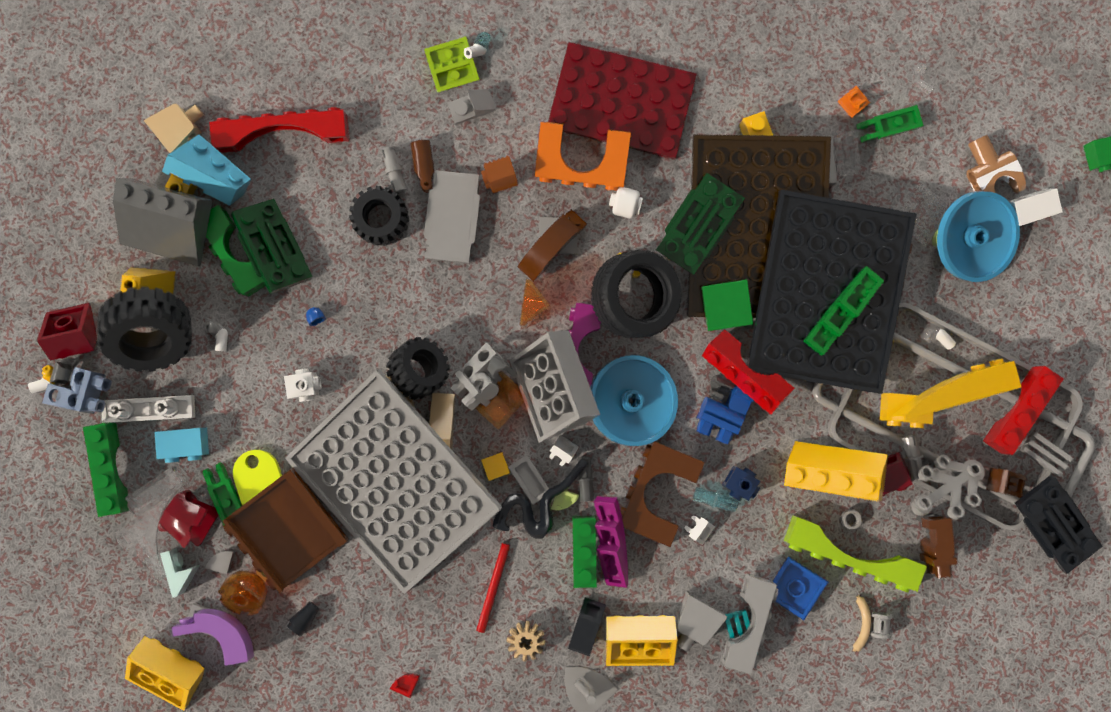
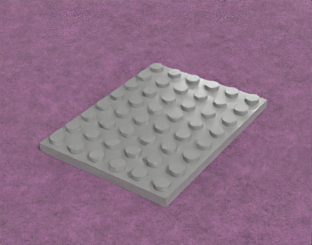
(392, 481)

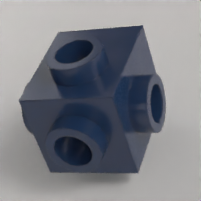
(734, 480)

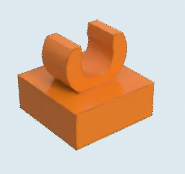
(854, 102)

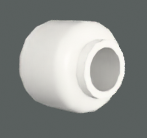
(626, 202)

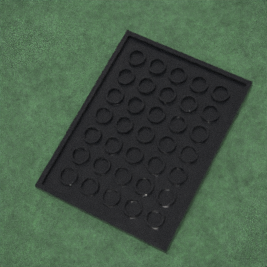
(810, 261)

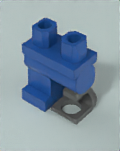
(726, 416)

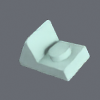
(177, 577)

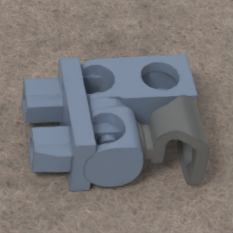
(84, 389)

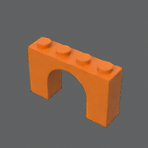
(552, 166)

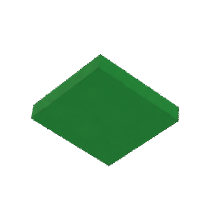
(727, 305)

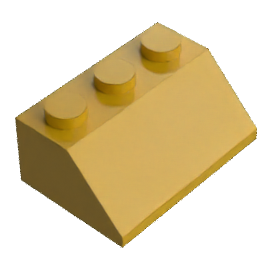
(641, 640)
(163, 672)

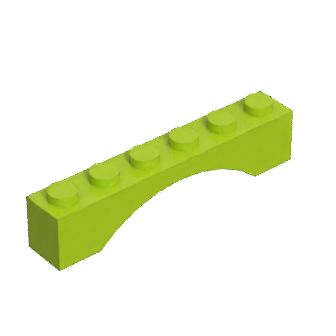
(897, 569)

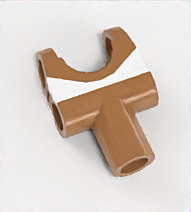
(994, 167)

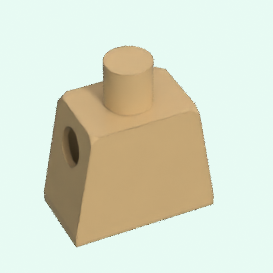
(175, 126)

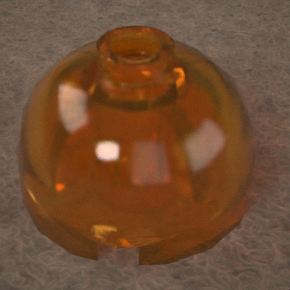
(243, 592)

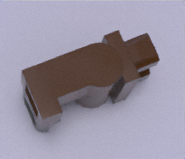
(938, 545)

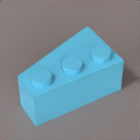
(207, 168)

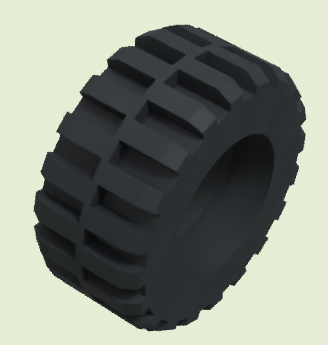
(144, 309)

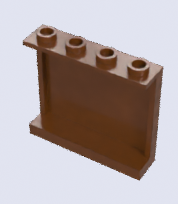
(284, 530)

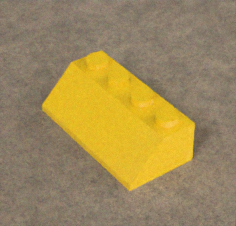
(836, 470)

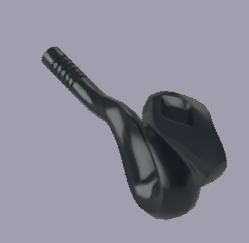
(536, 529)

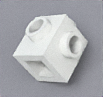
(295, 383)

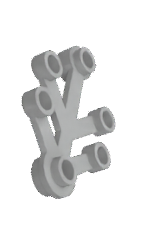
(951, 484)

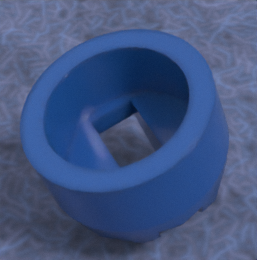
(315, 316)

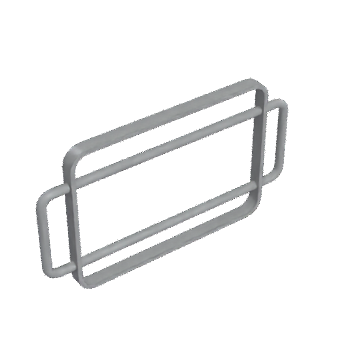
(1066, 426)

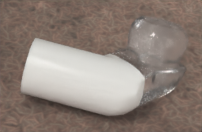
(938, 334)

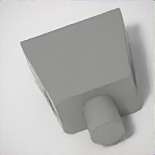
(697, 621)

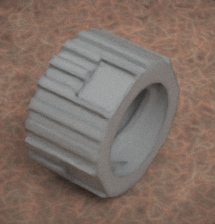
(843, 518)

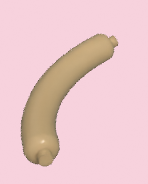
(866, 624)

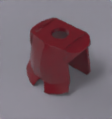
(187, 519)

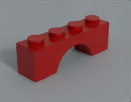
(765, 390)
(1035, 394)

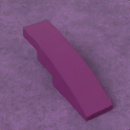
(612, 547)

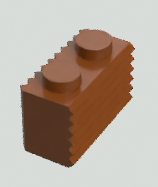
(499, 174)

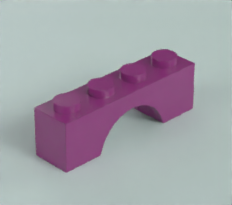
(583, 324)

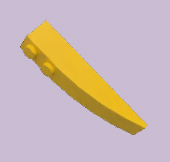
(963, 388)

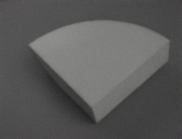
(221, 562)

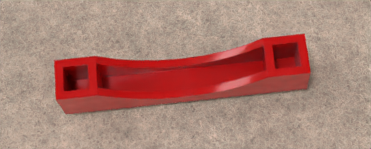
(235, 134)

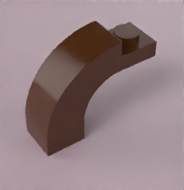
(551, 244)

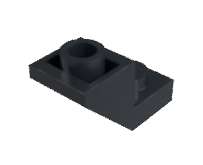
(587, 626)

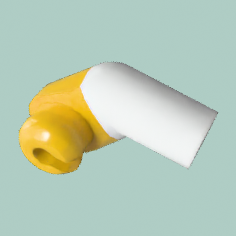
(41, 385)

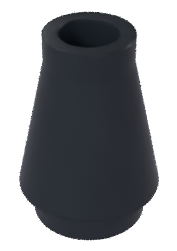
(303, 619)

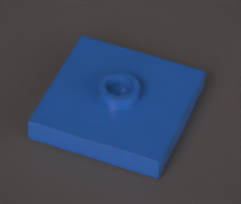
(798, 587)

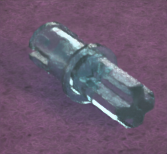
(715, 499)

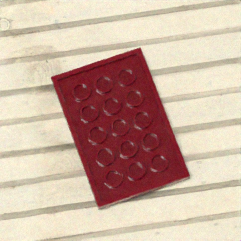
(622, 94)

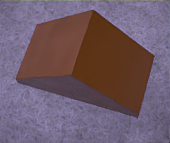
(1006, 482)

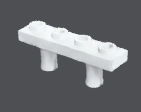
(149, 409)

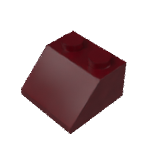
(68, 332)

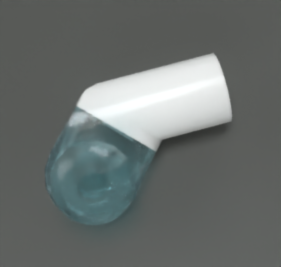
(479, 47)

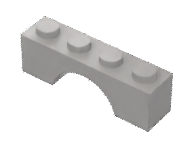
(742, 651)

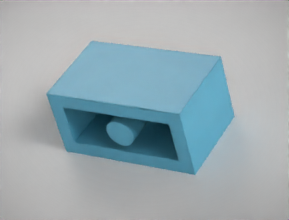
(181, 443)

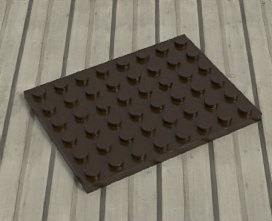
(757, 171)

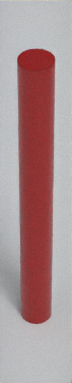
(493, 587)

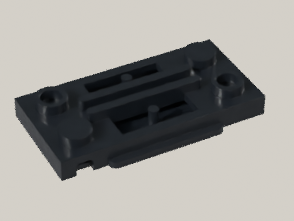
(1058, 524)

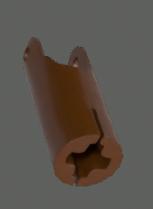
(423, 163)

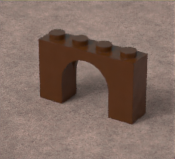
(657, 460)

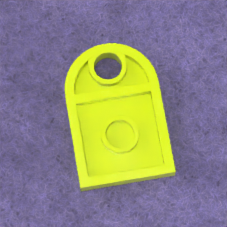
(253, 480)

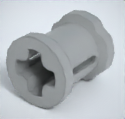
(881, 619)

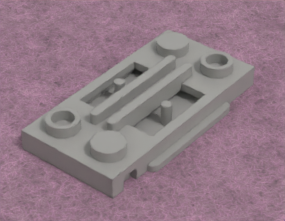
(452, 216)

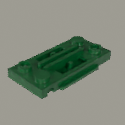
(699, 223)
(271, 246)

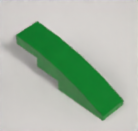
(843, 310)

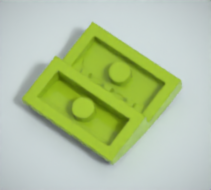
(449, 64)

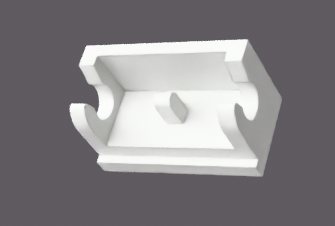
(1037, 206)

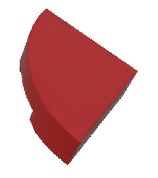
(405, 685)

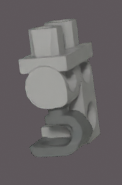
(481, 377)

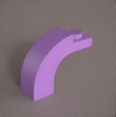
(225, 628)

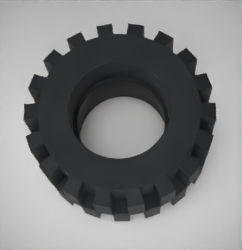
(369, 200)
(431, 360)

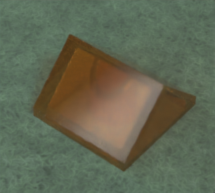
(533, 305)

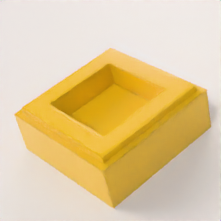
(495, 466)

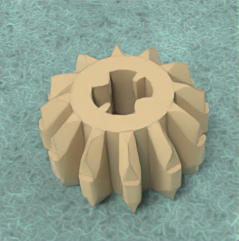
(522, 648)

